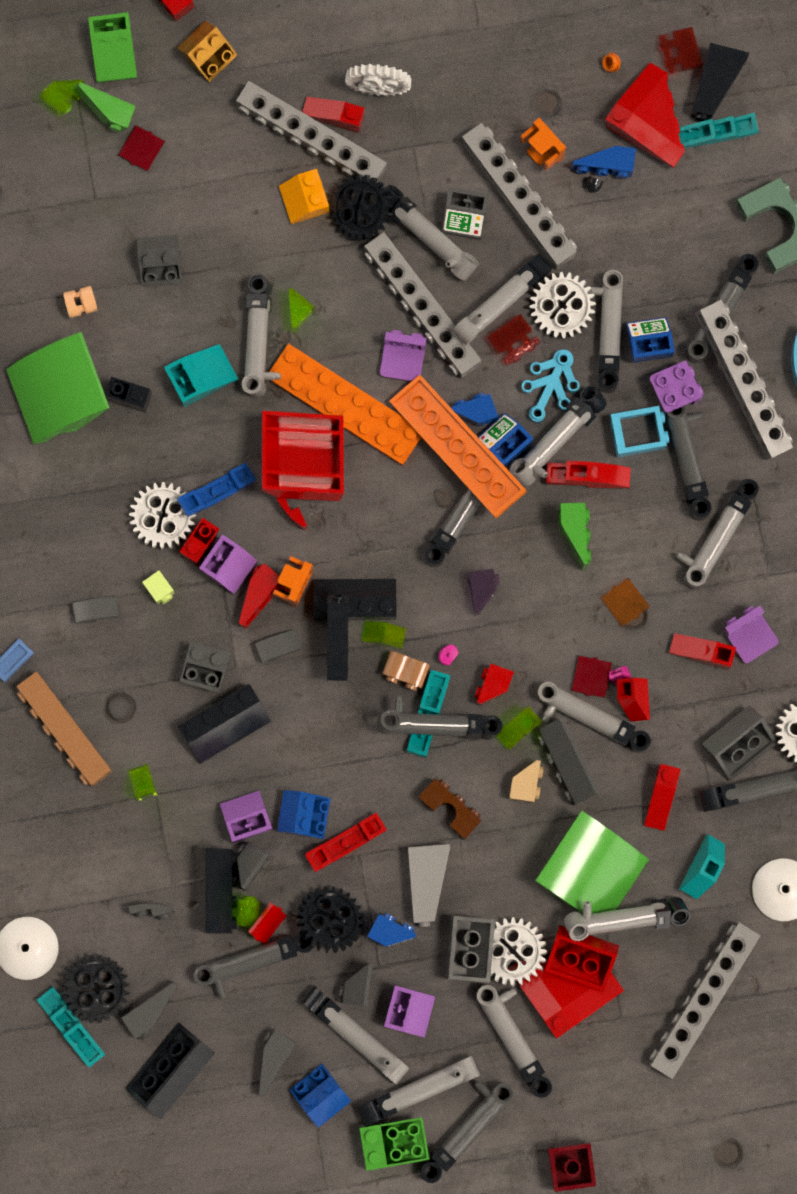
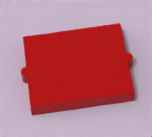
(267, 923)

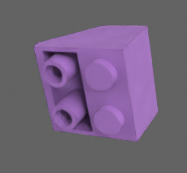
(228, 564)
(246, 817)
(409, 1011)

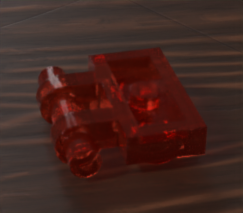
(686, 47)
(511, 333)

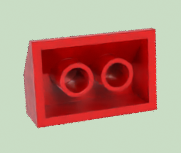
(582, 961)

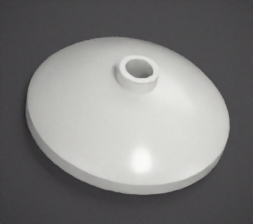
(768, 889)
(41, 953)

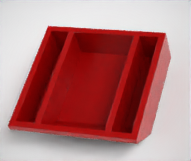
(303, 455)

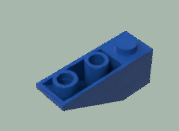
(611, 161)

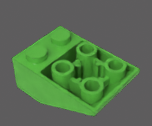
(112, 47)
(572, 526)
(394, 1143)

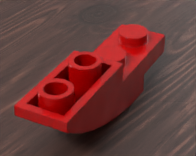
(588, 473)

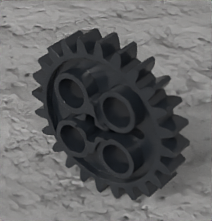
(377, 211)
(324, 936)
(92, 970)

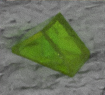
(300, 310)
(384, 634)
(142, 782)

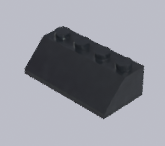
(367, 598)
(224, 723)
(219, 891)
(170, 1071)

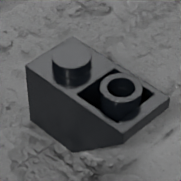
(128, 394)

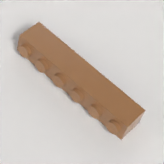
(64, 729)

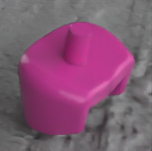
(448, 654)
(619, 673)

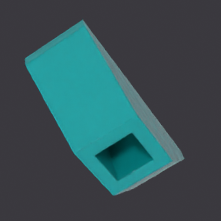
(704, 868)

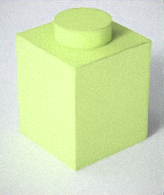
(159, 588)

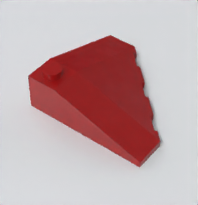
(647, 117)
(563, 1001)

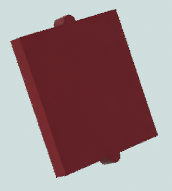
(141, 148)
(591, 676)

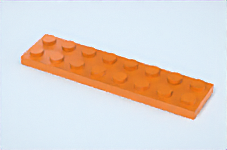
(336, 396)
(458, 446)

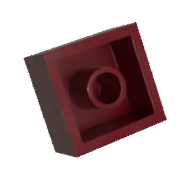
(571, 1167)

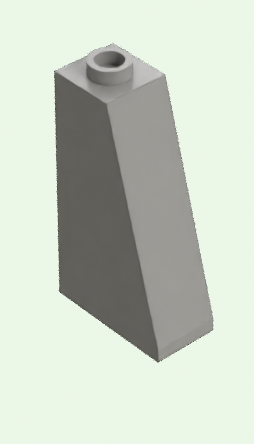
(427, 873)

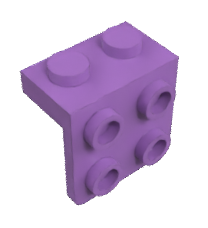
(402, 355)
(676, 387)
(750, 634)

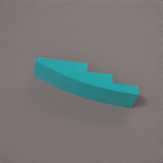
(718, 130)
(430, 704)
(71, 1027)

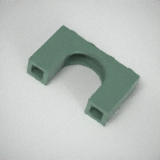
(773, 197)

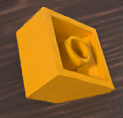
(304, 196)

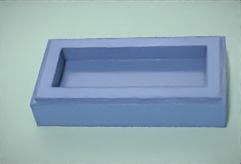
(14, 659)

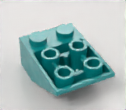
(200, 374)

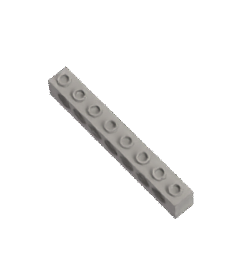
(252, 94)
(383, 246)
(556, 255)
(734, 376)
(748, 940)

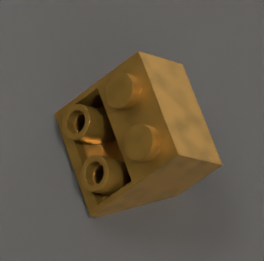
(207, 51)

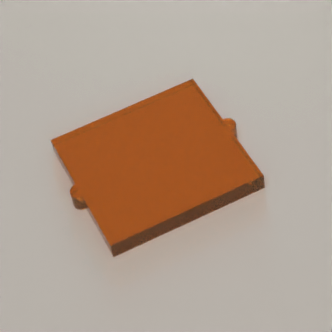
(625, 602)

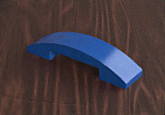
(216, 491)

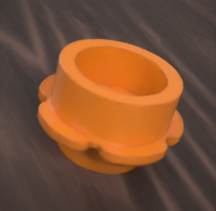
(611, 62)

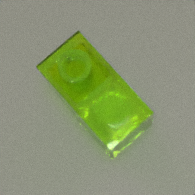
(60, 96)
(519, 727)
(248, 911)

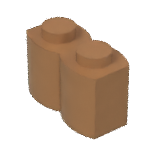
(405, 670)

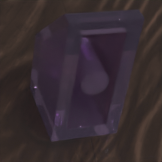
(483, 587)

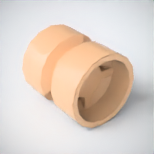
(87, 300)

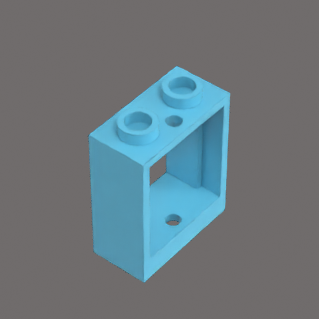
(617, 432)

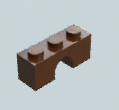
(438, 794)

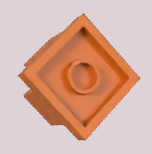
(543, 145)
(294, 581)

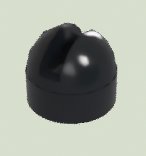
(593, 184)

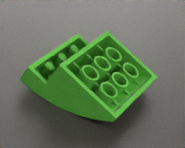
(58, 388)
(591, 867)

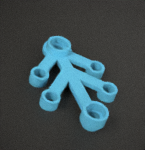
(552, 383)

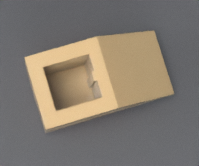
(524, 784)

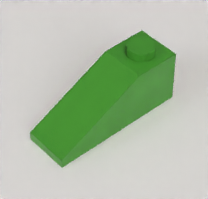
(108, 108)

